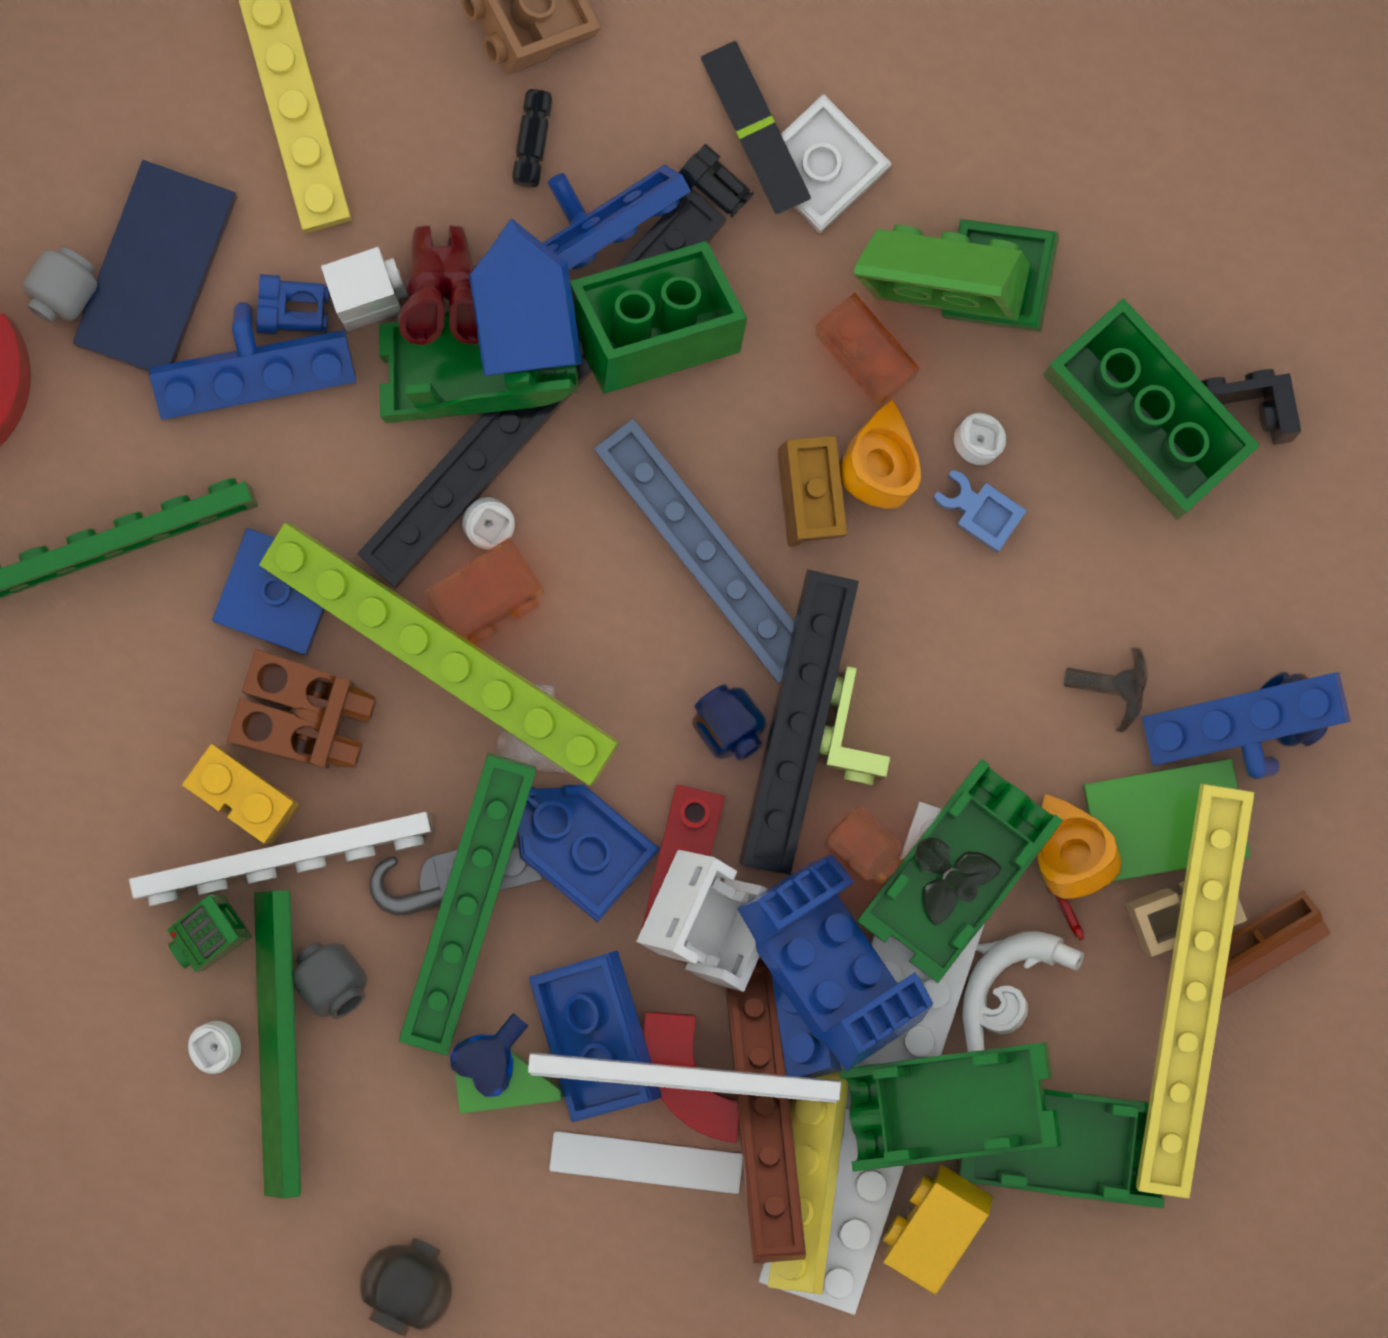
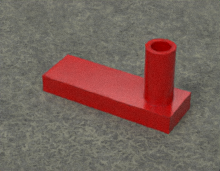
(689, 828)

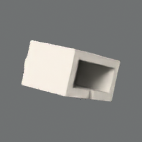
(364, 288)

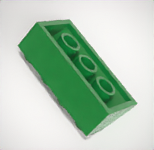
(1150, 409)

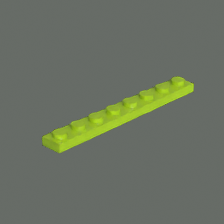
(440, 654)

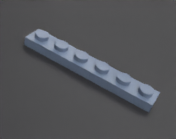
(699, 544)

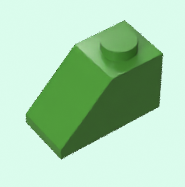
(522, 1090)

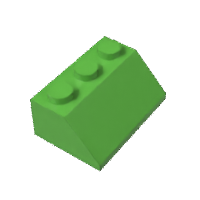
(944, 272)

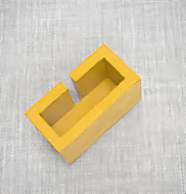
(230, 784)
(937, 1228)

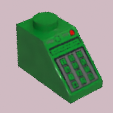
(207, 933)

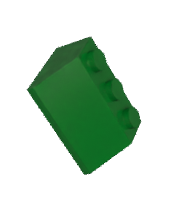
(657, 317)

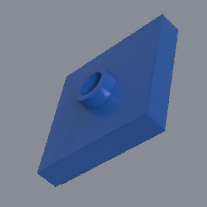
(264, 604)

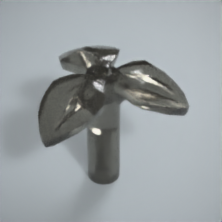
(1126, 684)
(954, 880)

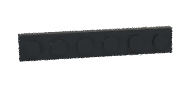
(798, 722)

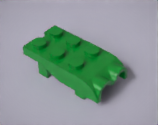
(449, 380)
(979, 817)
(951, 1107)
(1096, 1155)

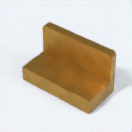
(811, 489)

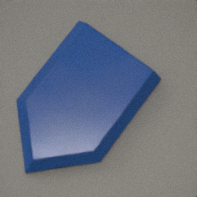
(523, 306)
(582, 846)

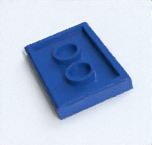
(593, 1015)

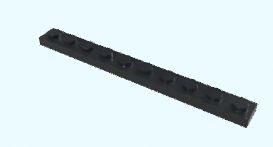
(503, 434)

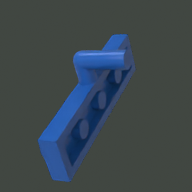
(614, 219)
(252, 371)
(1247, 721)

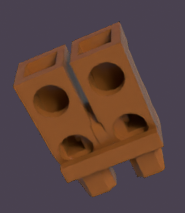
(314, 718)

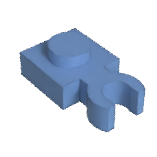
(987, 515)

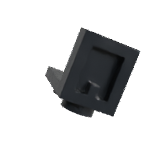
(1278, 411)

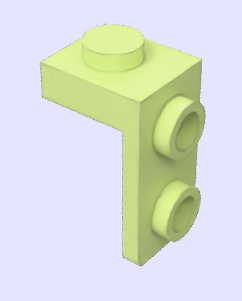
(858, 765)

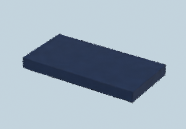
(155, 268)

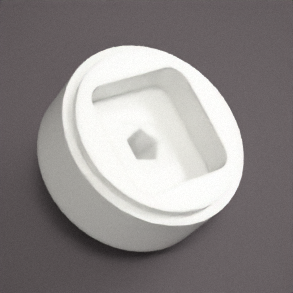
(980, 439)
(488, 522)
(214, 1047)

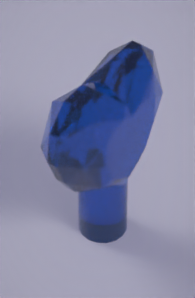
(489, 1057)

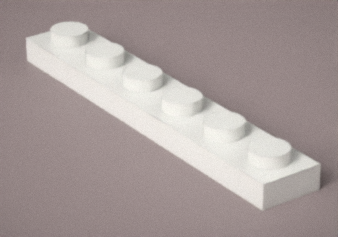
(262, 863)

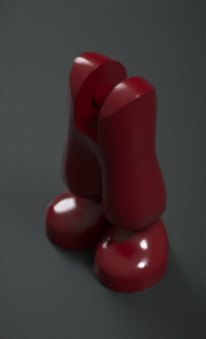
(436, 275)

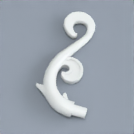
(998, 955)

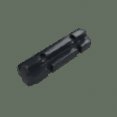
(532, 138)

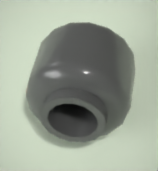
(329, 980)

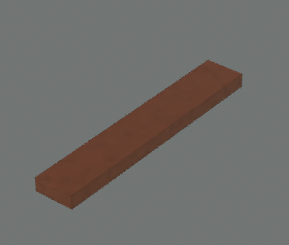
(765, 1125)

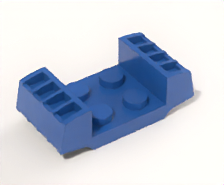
(830, 964)

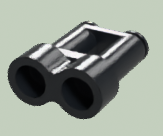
(715, 181)

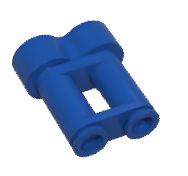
(272, 305)

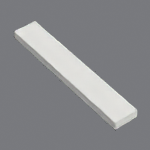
(684, 1077)

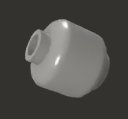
(59, 285)

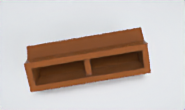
(1272, 940)

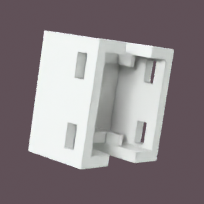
(700, 922)

